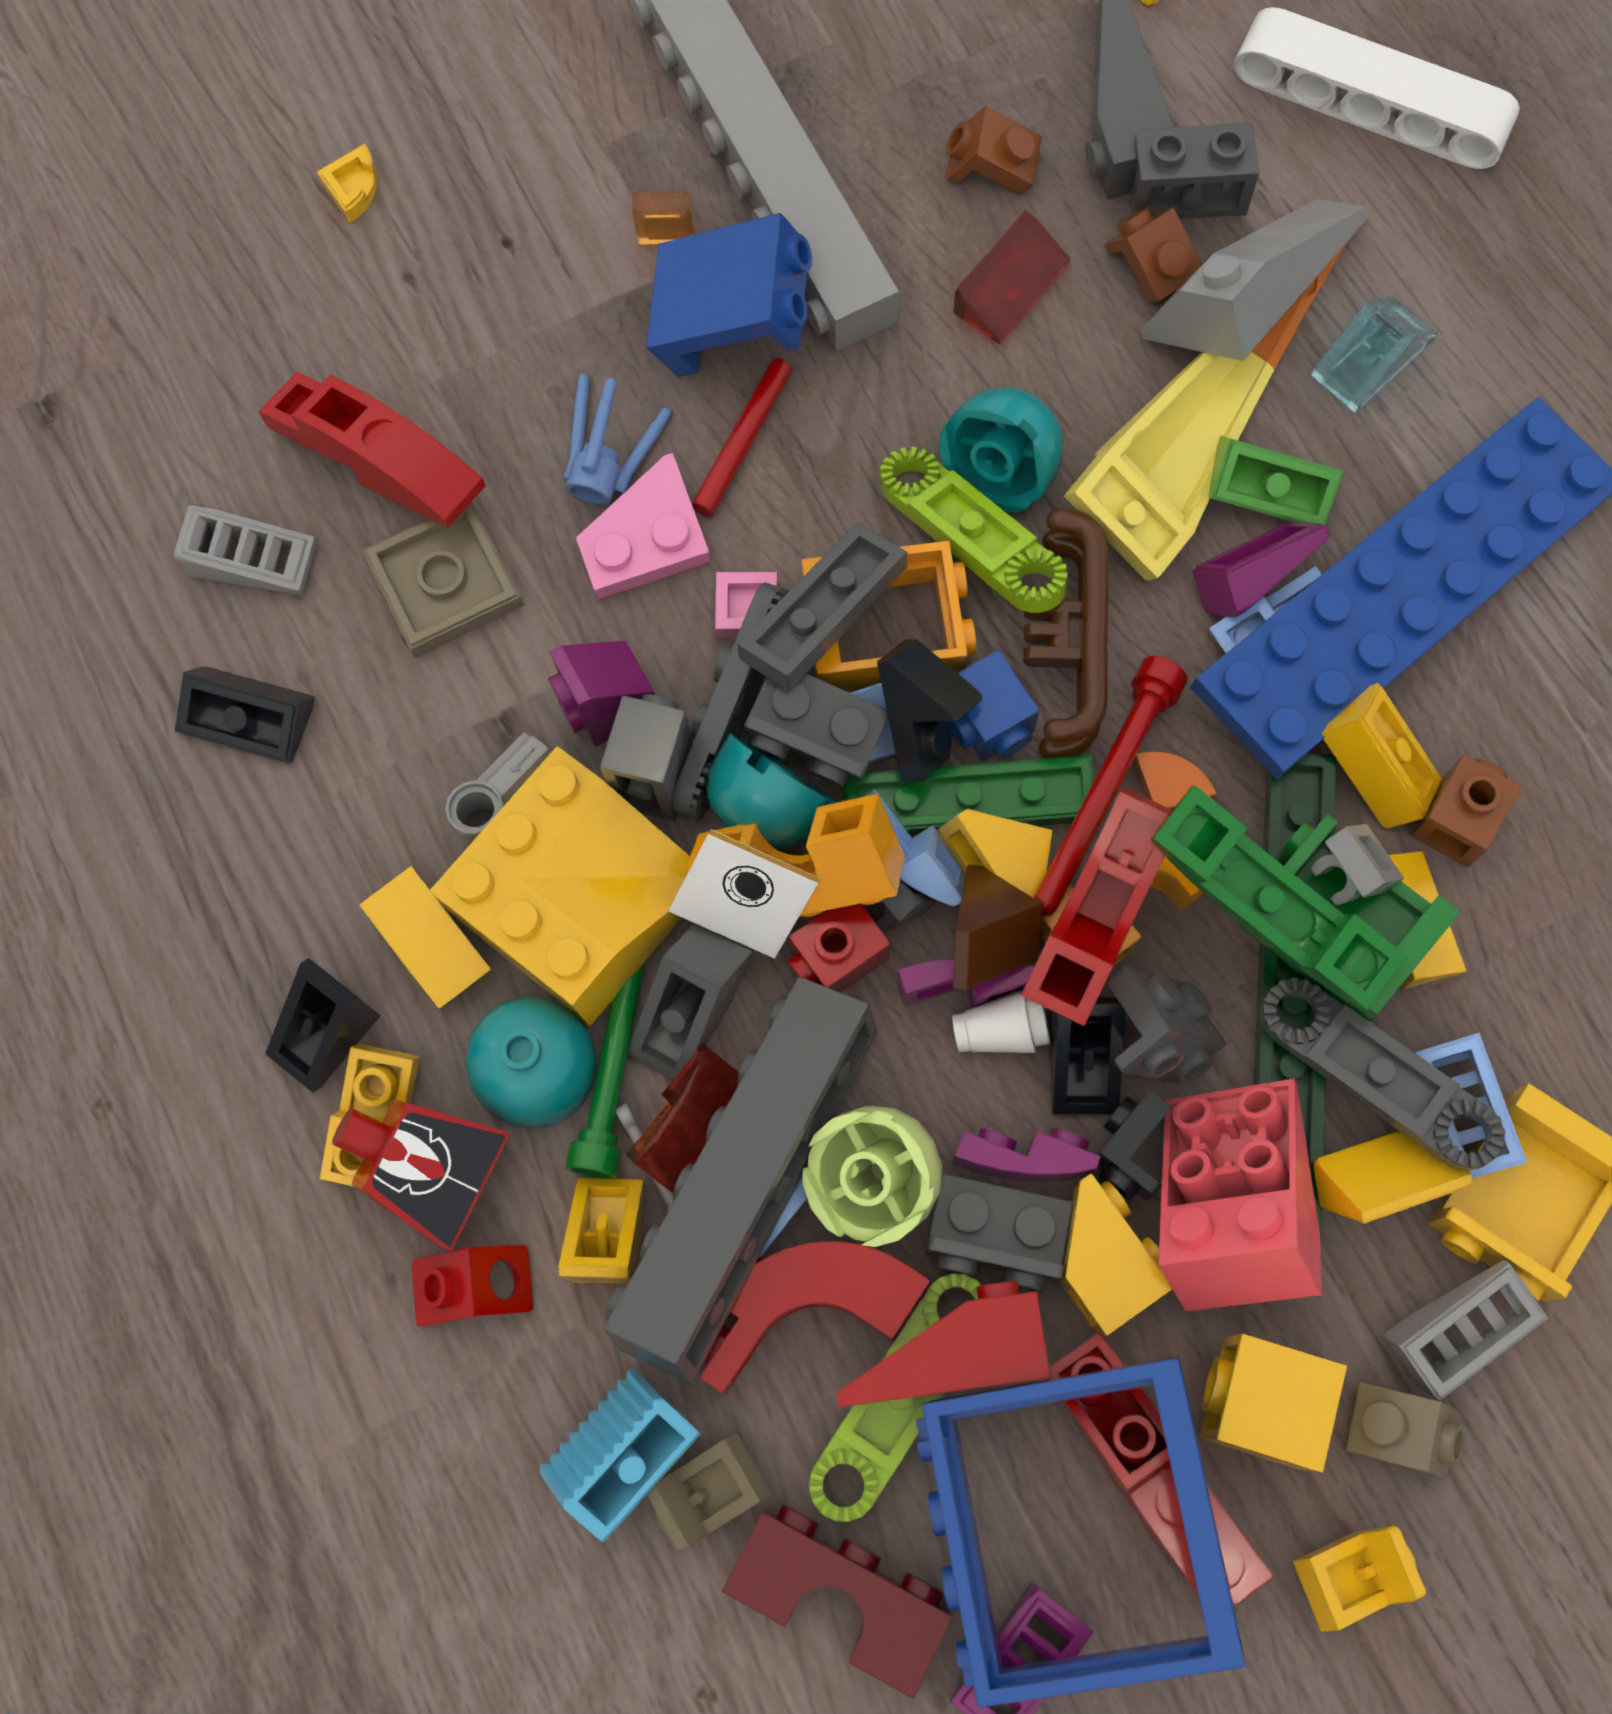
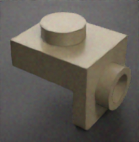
(1405, 1430)
(707, 1492)

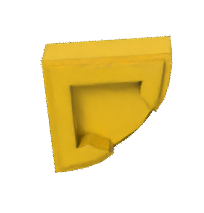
(351, 182)

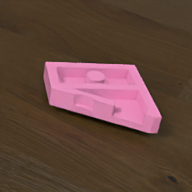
(644, 534)

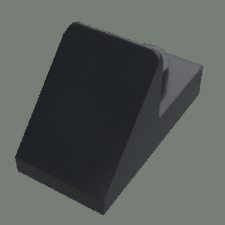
(919, 700)

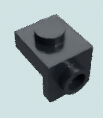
(1130, 1128)

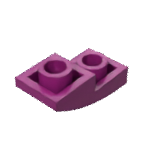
(1048, 1158)

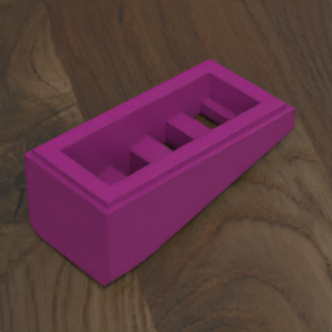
(1249, 571)
(1039, 1603)

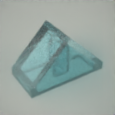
(1372, 351)

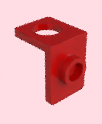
(458, 1284)

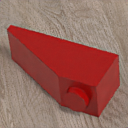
(970, 1348)

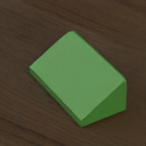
(1273, 482)

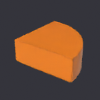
(1169, 777)

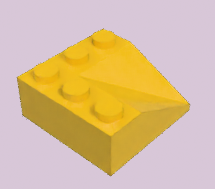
(568, 885)

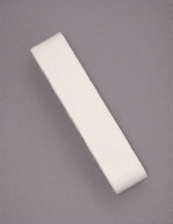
(1377, 88)

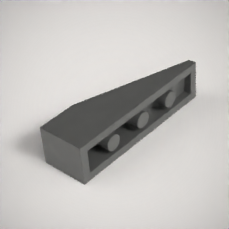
(1123, 97)

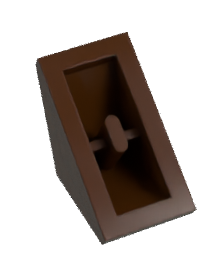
(994, 929)

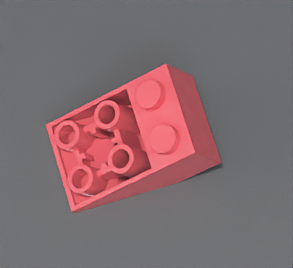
(1238, 1199)

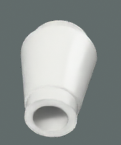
(1002, 1026)

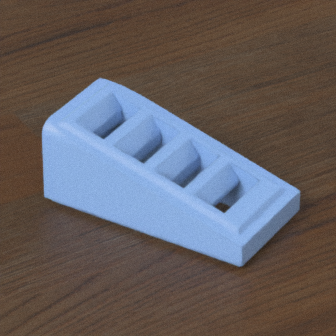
(1473, 1048)

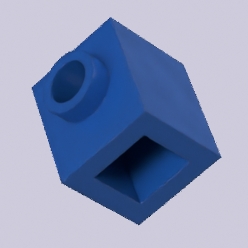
(1003, 716)

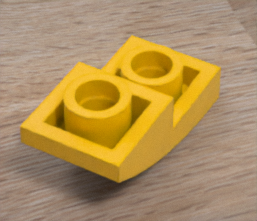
(425, 937)
(371, 1085)

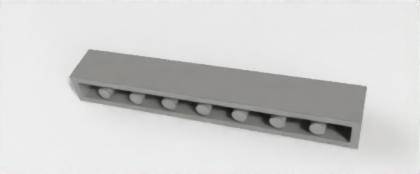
(772, 161)

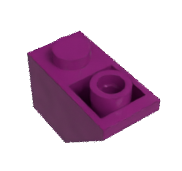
(593, 682)

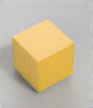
(1272, 1402)

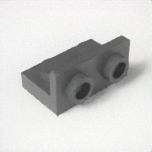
(1195, 170)
(817, 724)
(999, 1230)

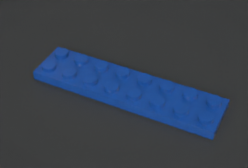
(1405, 586)

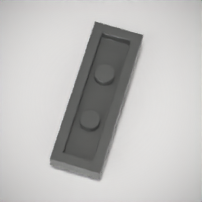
(822, 606)

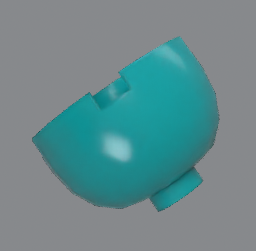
(1004, 446)
(760, 789)
(531, 1062)

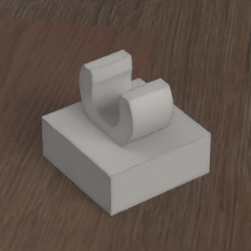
(1363, 861)

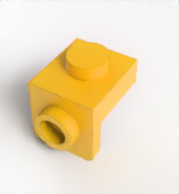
(1359, 1576)

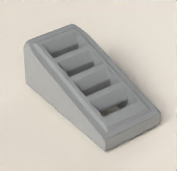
(206, 542)
(1461, 1363)

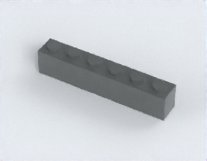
(740, 1181)

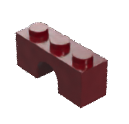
(899, 1620)

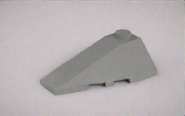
(1254, 281)

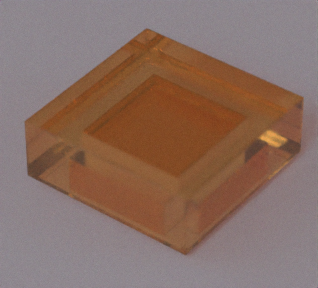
(662, 216)

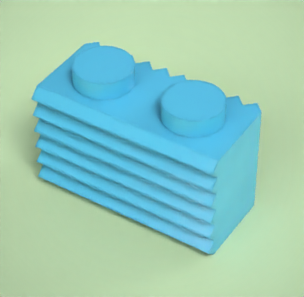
(618, 1455)

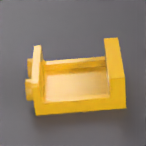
(1539, 1210)

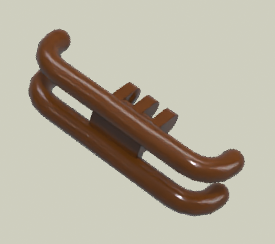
(1075, 632)

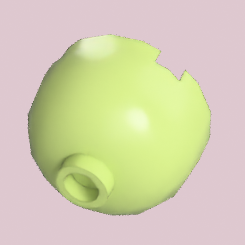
(872, 1174)

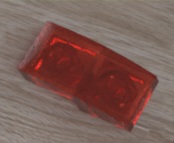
(681, 1127)

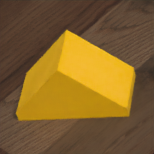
(1000, 845)
(603, 1231)

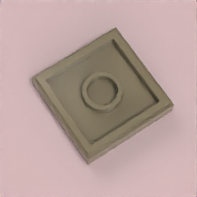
(442, 580)

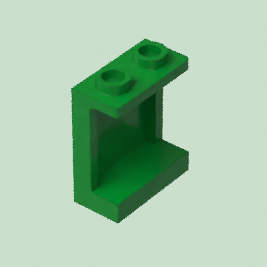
(1396, 914)

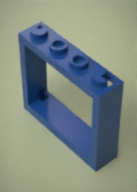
(966, 1580)

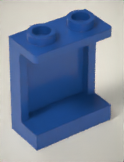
(728, 290)

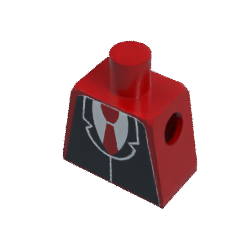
(421, 1165)

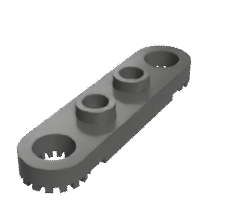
(726, 712)
(1382, 1074)

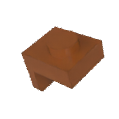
(994, 149)
(1156, 251)

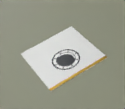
(743, 894)

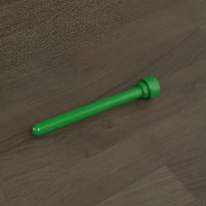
(596, 1148)

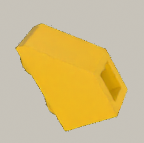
(1105, 1263)

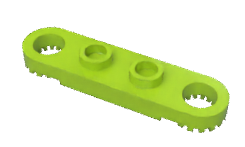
(977, 530)
(880, 1433)

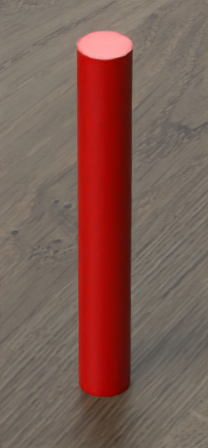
(742, 437)

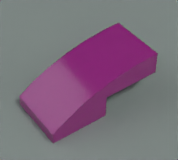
(935, 978)

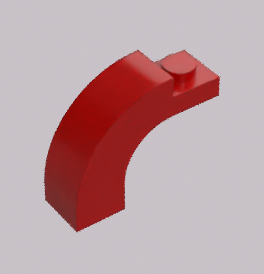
(1099, 910)
(812, 1275)

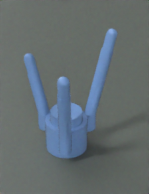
(593, 471)

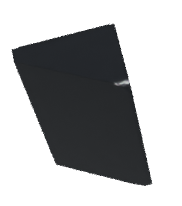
(243, 713)

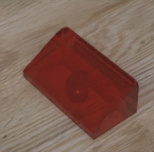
(1010, 278)

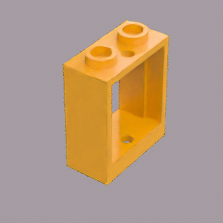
(924, 564)

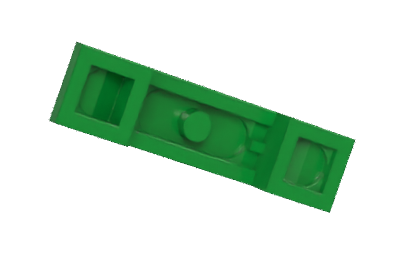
(1274, 903)

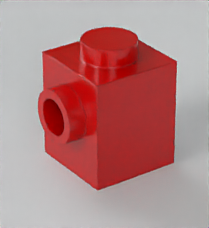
(838, 947)

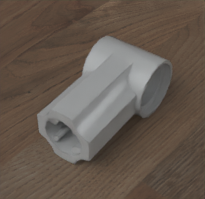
(494, 786)

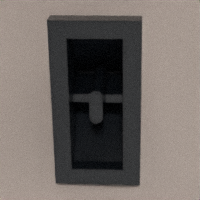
(318, 1026)
(1083, 1060)

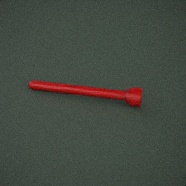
(1155, 688)

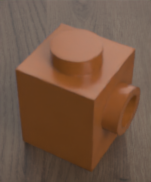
(1467, 810)

